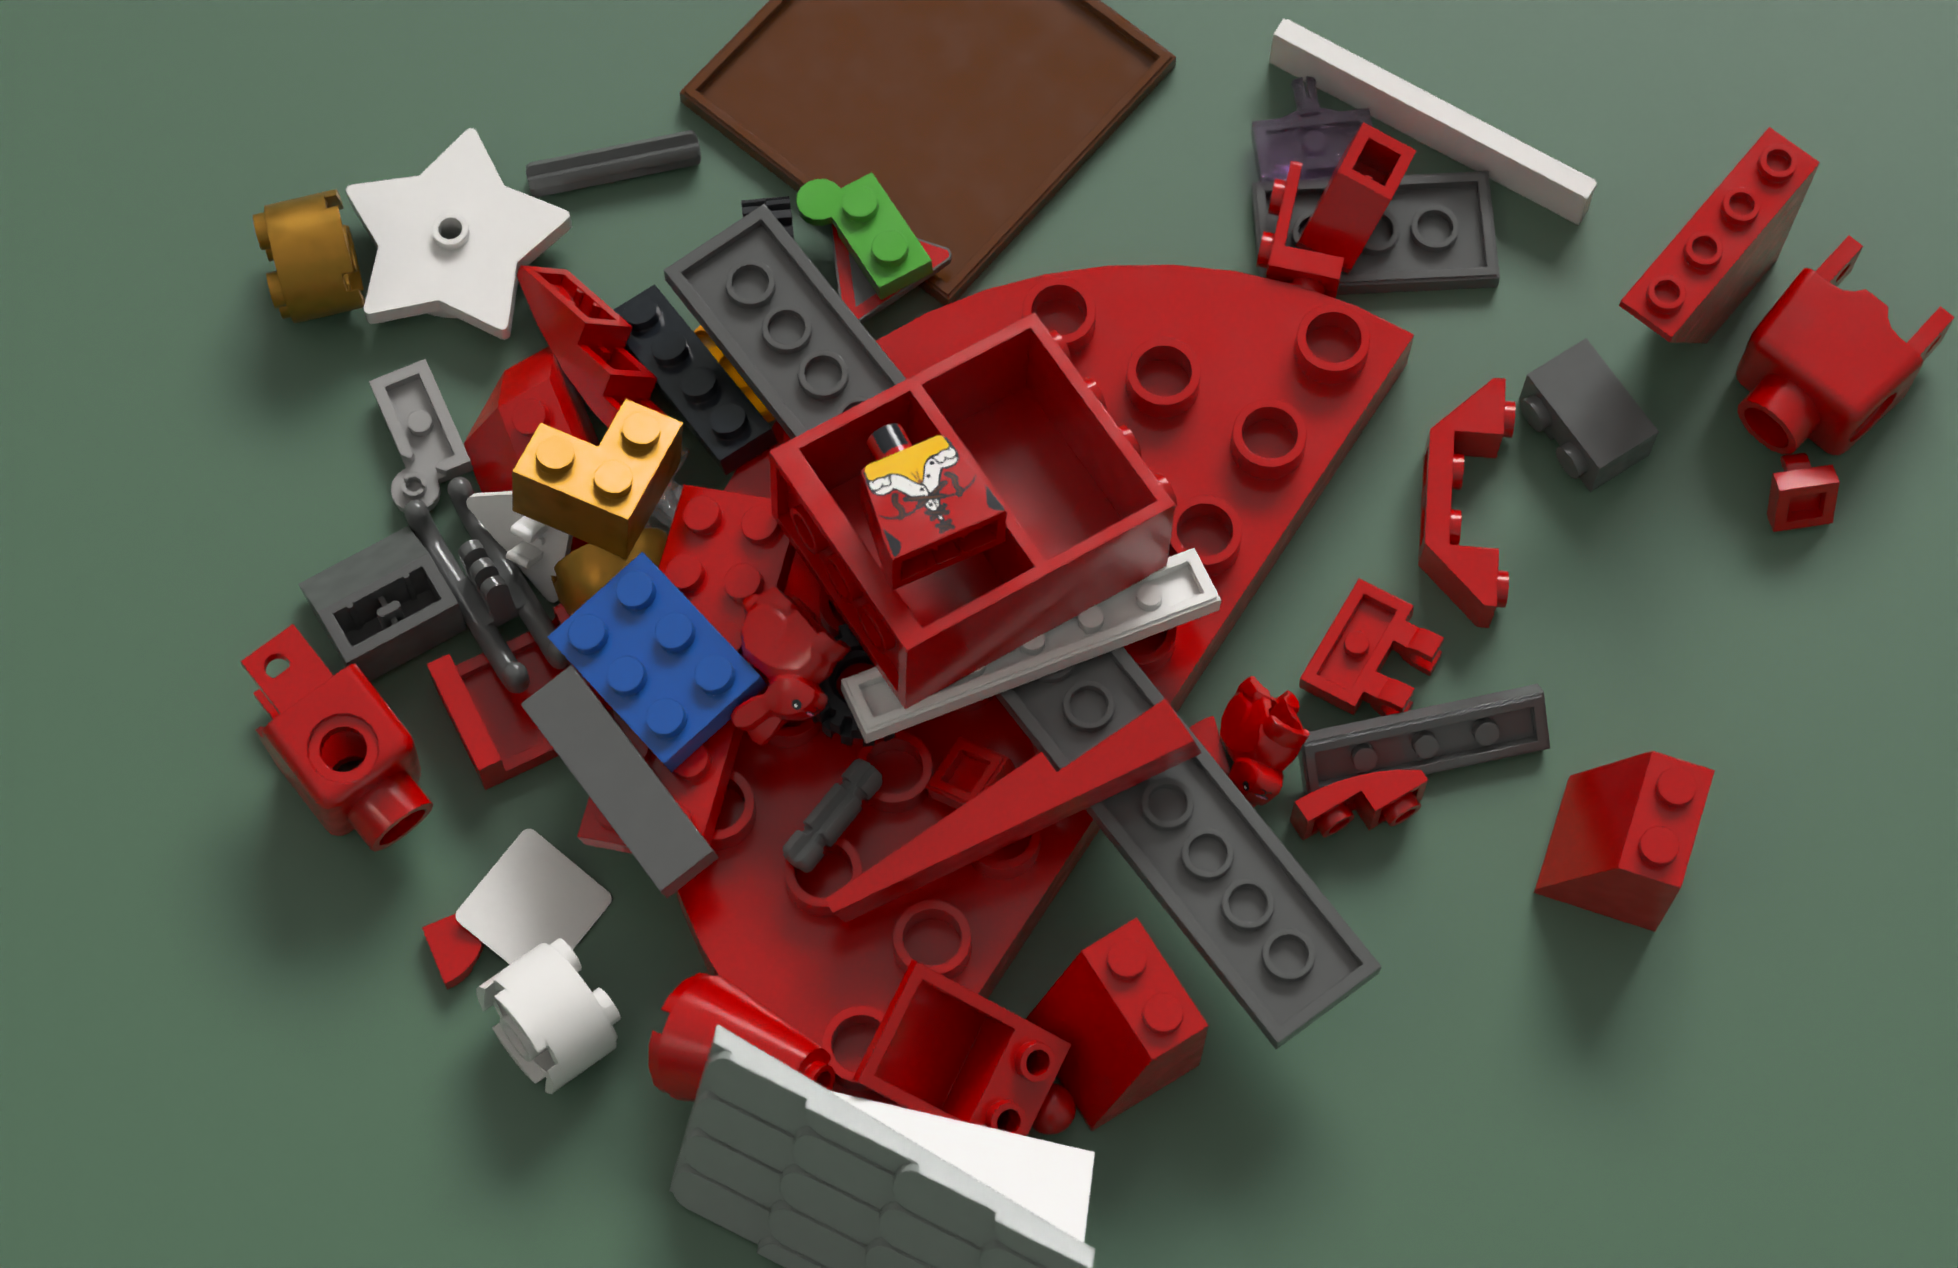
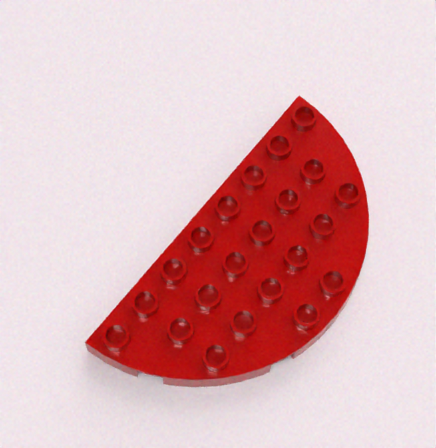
(1247, 411)

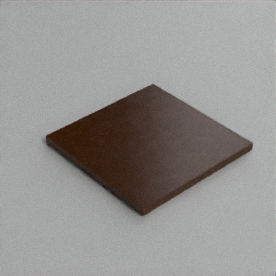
(949, 103)

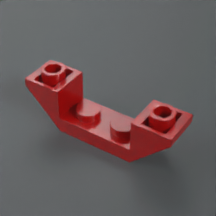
(1463, 572)

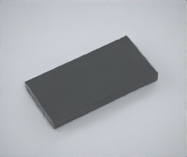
(1428, 239)

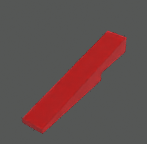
(1020, 806)

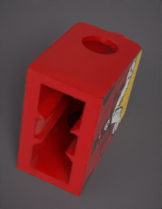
(926, 505)

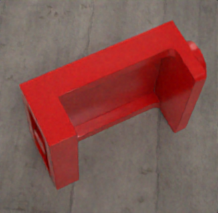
(490, 718)

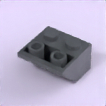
(384, 604)

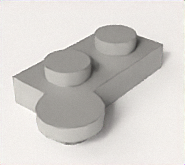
(421, 434)

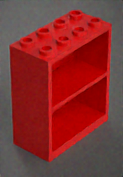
(1074, 490)

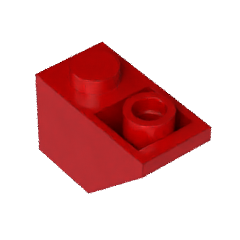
(1356, 195)

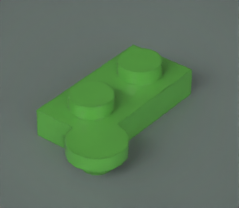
(868, 229)

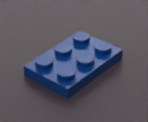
(657, 661)

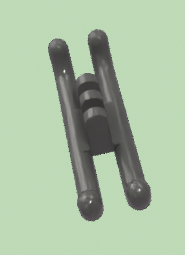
(490, 592)

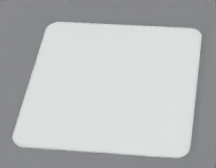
(532, 900)

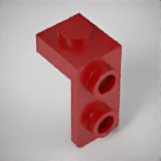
(1289, 264)

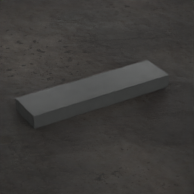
(1429, 738)
(619, 781)

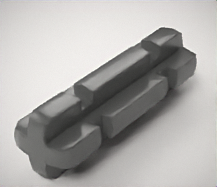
(832, 815)

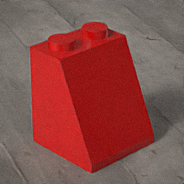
(1626, 837)
(1125, 1024)

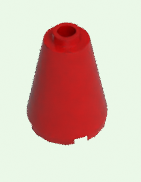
(696, 1008)

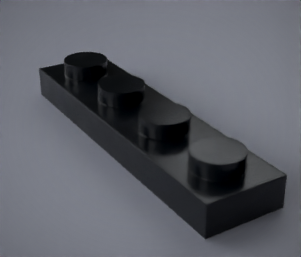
(694, 382)

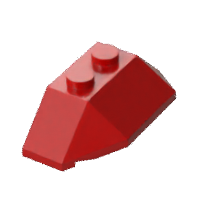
(522, 399)

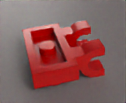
(1357, 647)

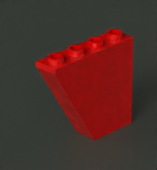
(1724, 244)

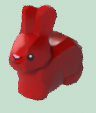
(792, 655)
(1261, 739)

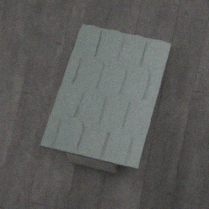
(869, 1181)

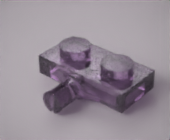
(1305, 136)

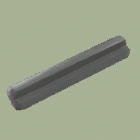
(613, 163)

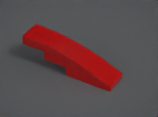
(587, 341)

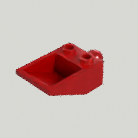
(966, 1059)

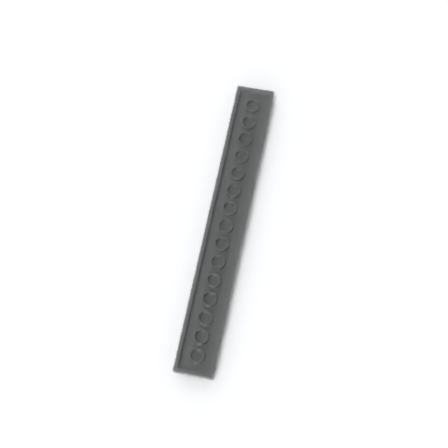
(1179, 831)

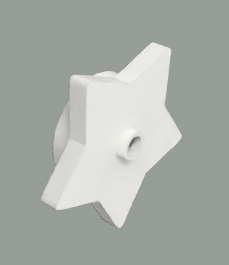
(452, 239)

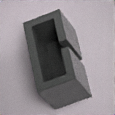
(1588, 415)

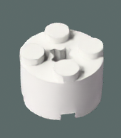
(550, 1015)

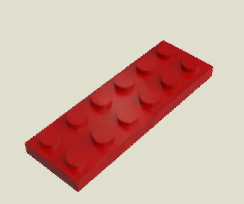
(716, 556)

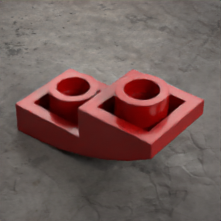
(1375, 797)

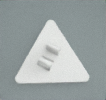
(527, 542)

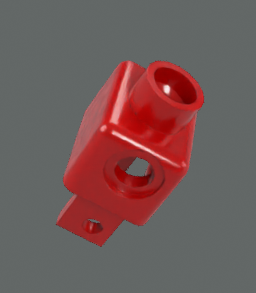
(1828, 361)
(331, 721)

